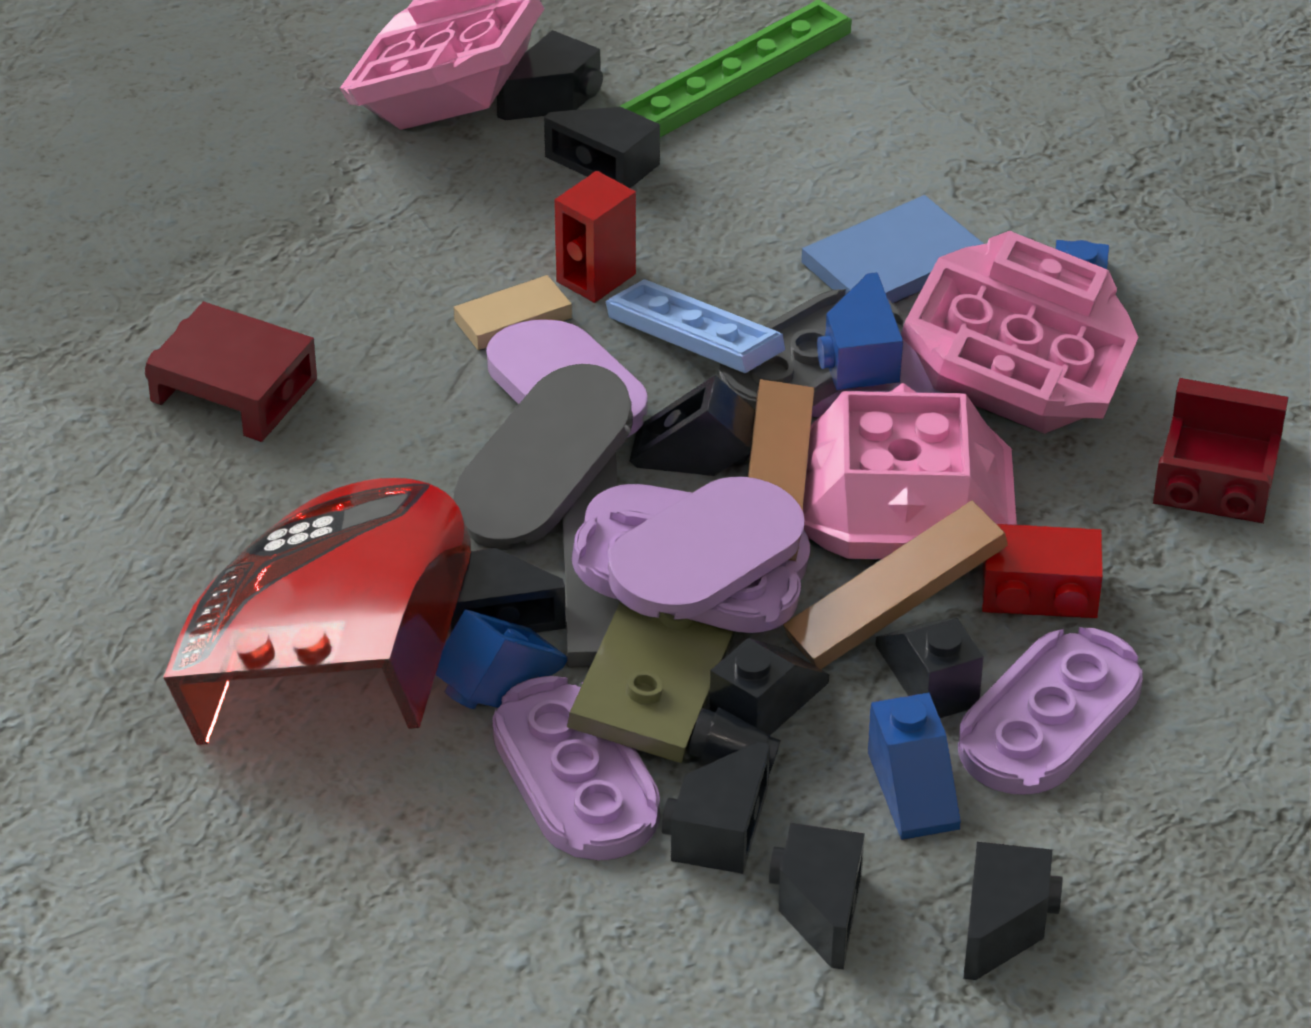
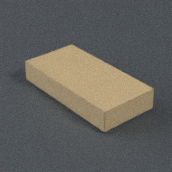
(524, 302)

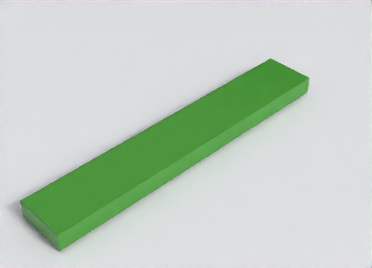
(741, 66)

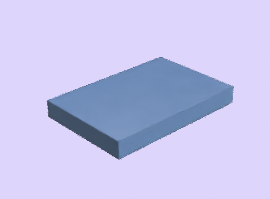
(896, 244)

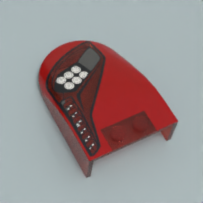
(329, 589)

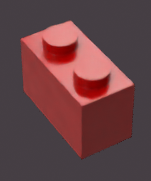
(595, 236)
(1045, 572)

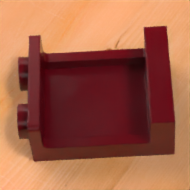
(236, 365)
(1221, 450)

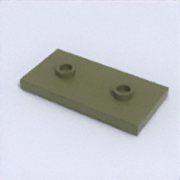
(649, 682)

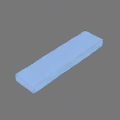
(695, 325)

